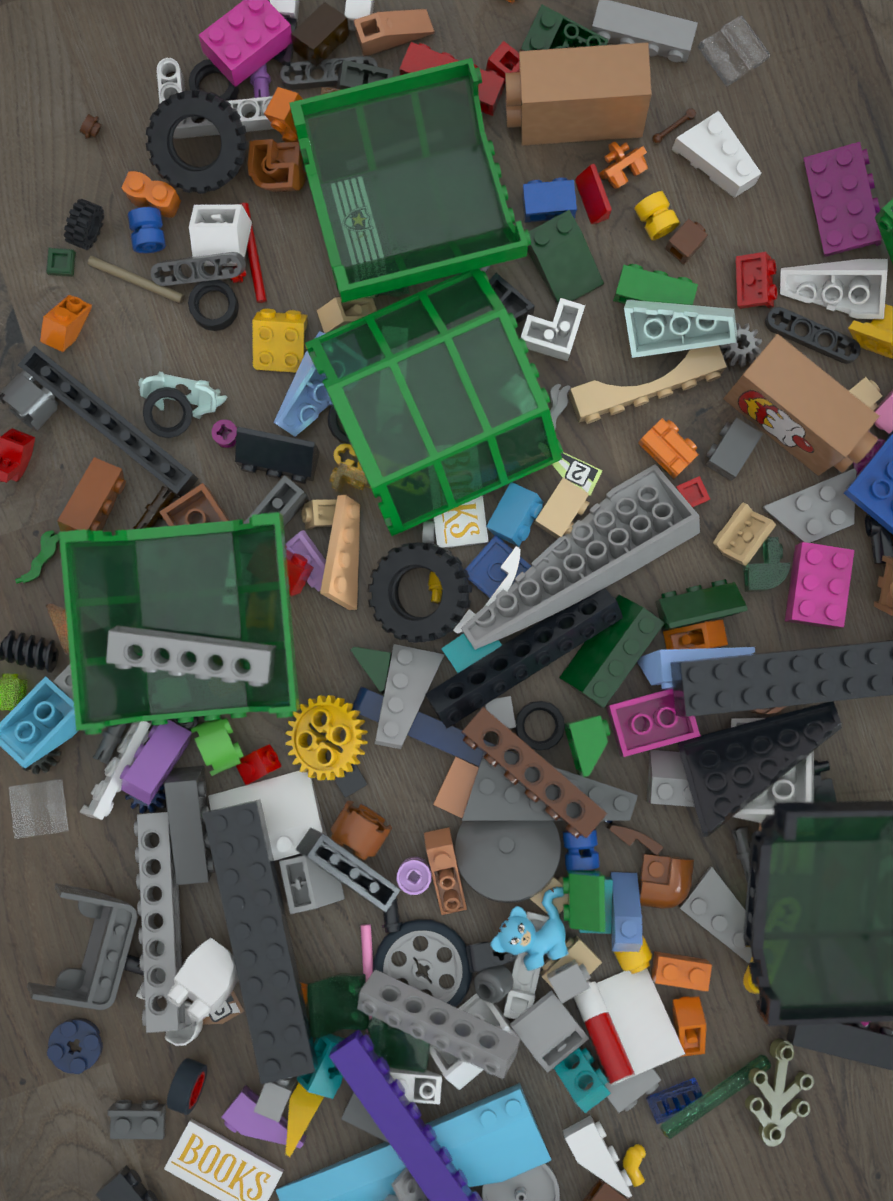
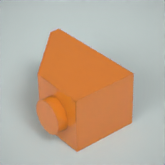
(697, 636)
(690, 1024)

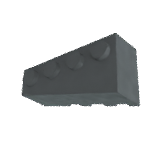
(189, 838)

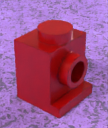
(502, 59)

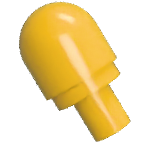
(435, 586)

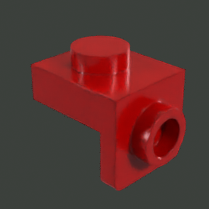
(258, 764)

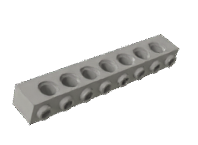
(169, 933)

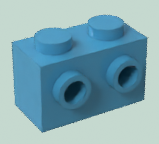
(515, 514)

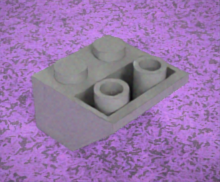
(308, 884)
(549, 1031)

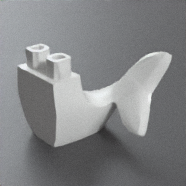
(205, 979)

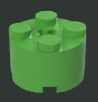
(217, 745)

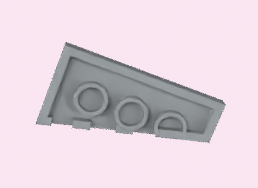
(405, 689)
(718, 912)

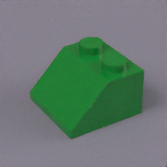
(585, 900)

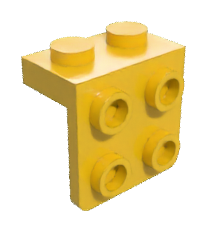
(278, 340)

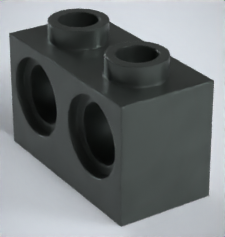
(356, 74)

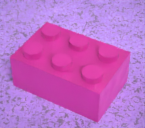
(245, 39)
(819, 585)
(649, 723)

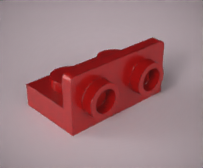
(755, 280)

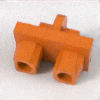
(633, 159)

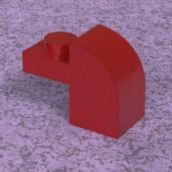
(15, 454)

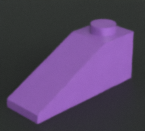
(242, 1118)

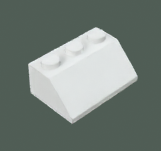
(452, 1067)

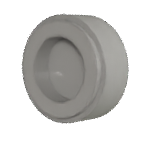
(429, 532)

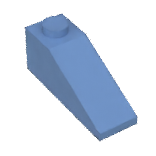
(626, 913)

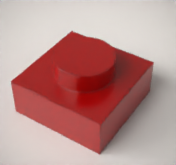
(694, 492)

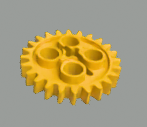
(314, 756)

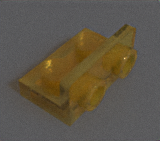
(350, 475)

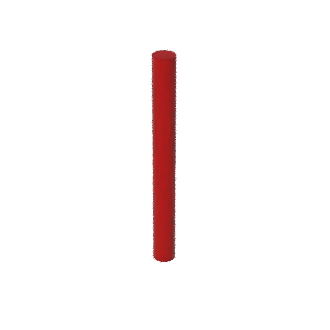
(254, 263)

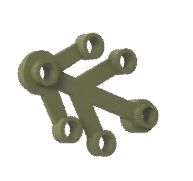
(778, 1096)

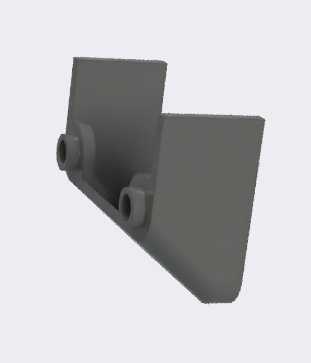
(105, 956)

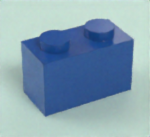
(548, 199)

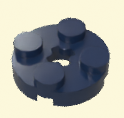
(60, 1051)

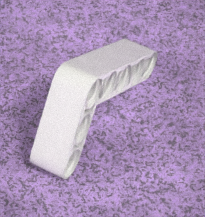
(188, 128)

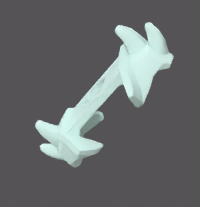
(201, 393)

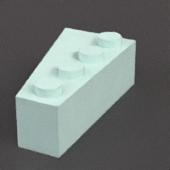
(676, 327)

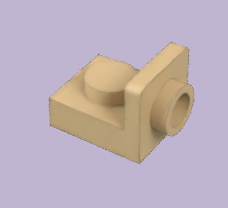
(318, 513)

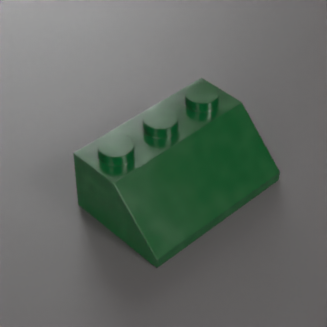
(700, 605)

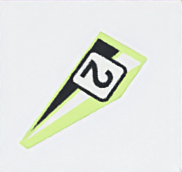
(578, 472)

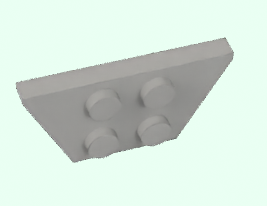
(816, 509)

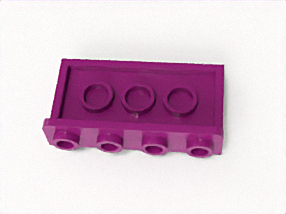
(843, 198)

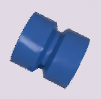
(146, 226)
(588, 859)

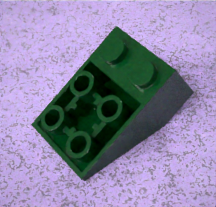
(556, 31)

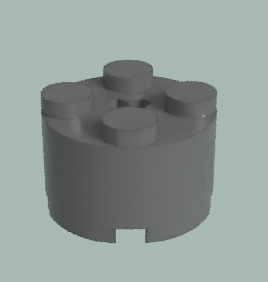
(27, 401)

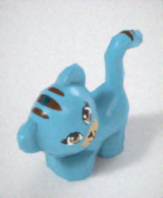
(519, 934)

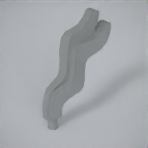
(558, 400)

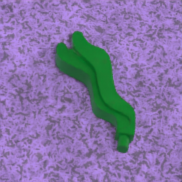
(48, 550)

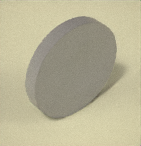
(532, 1185)

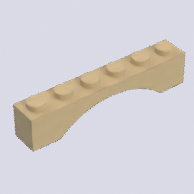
(597, 398)

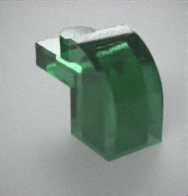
(771, 572)

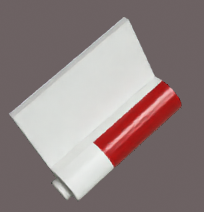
(628, 1025)

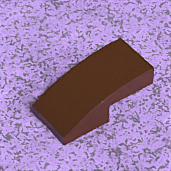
(629, 835)

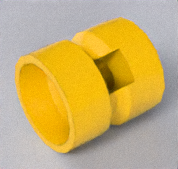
(657, 216)

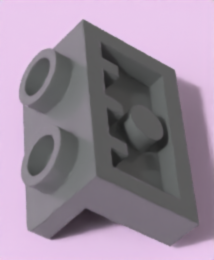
(137, 1120)

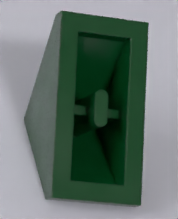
(375, 664)

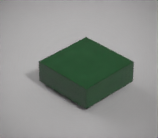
(61, 262)

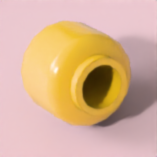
(635, 961)

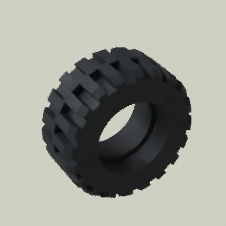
(162, 150)
(386, 599)

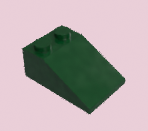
(564, 258)

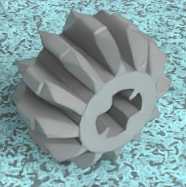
(749, 346)

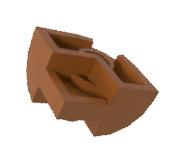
(276, 165)
(664, 880)

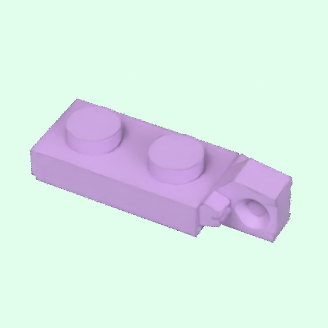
(304, 546)

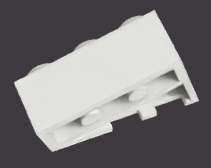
(718, 154)

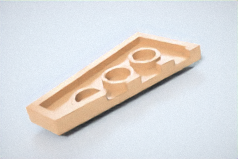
(342, 558)

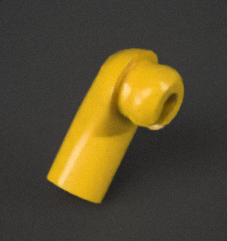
(632, 1162)

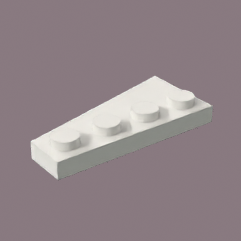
(105, 791)

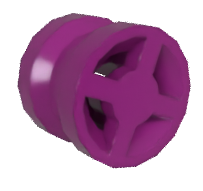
(227, 438)

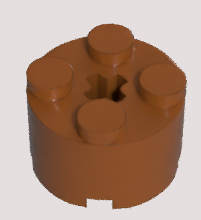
(360, 830)

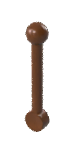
(690, 114)

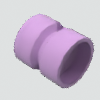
(414, 875)

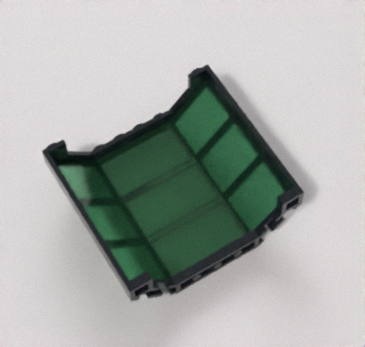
(822, 913)

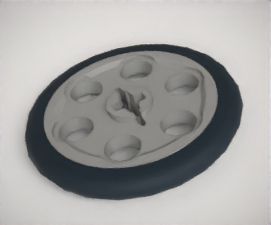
(438, 936)

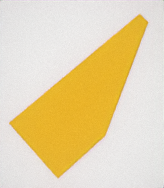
(301, 1110)

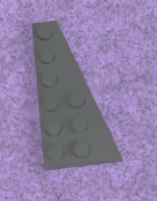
(500, 800)

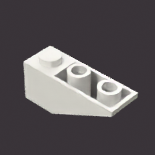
(591, 1152)

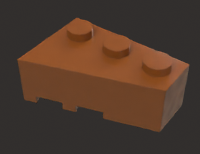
(93, 498)

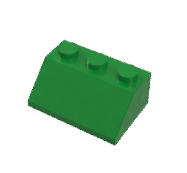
(586, 742)

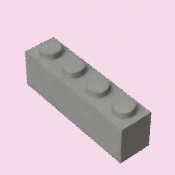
(629, 25)

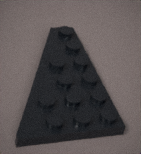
(743, 761)

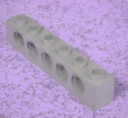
(122, 654)
(438, 1024)

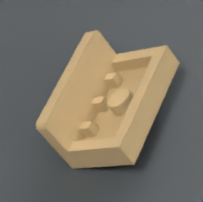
(743, 534)

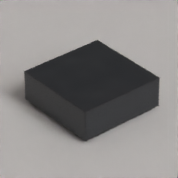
(351, 782)

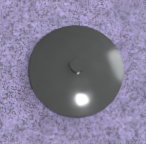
(508, 857)

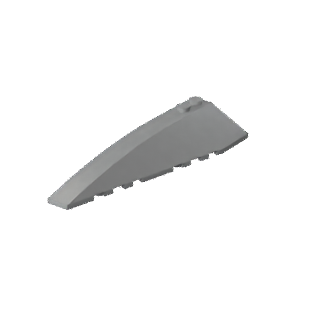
(616, 538)

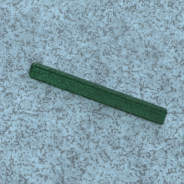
(713, 1098)

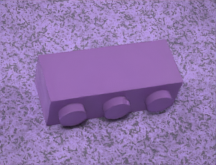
(155, 761)

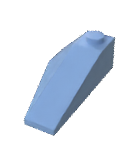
(304, 398)
(658, 667)

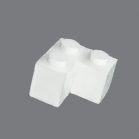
(557, 336)

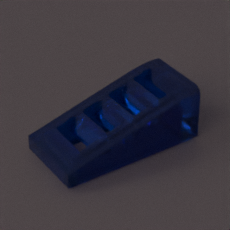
(682, 1088)

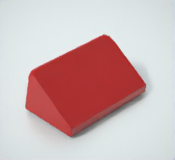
(593, 195)

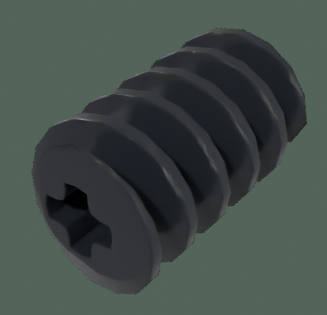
(29, 652)

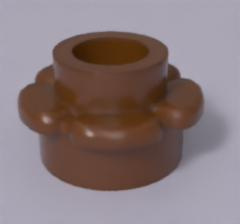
(90, 126)

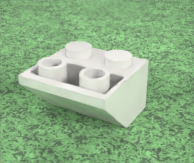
(219, 230)

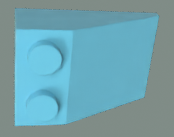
(38, 724)

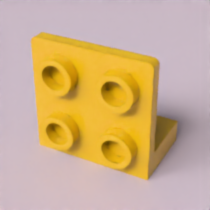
(875, 335)

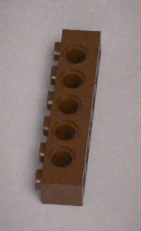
(590, 813)

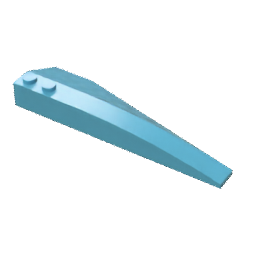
(485, 1139)

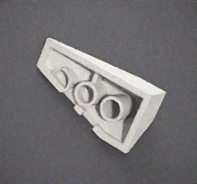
(844, 286)

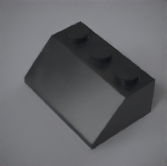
(276, 455)

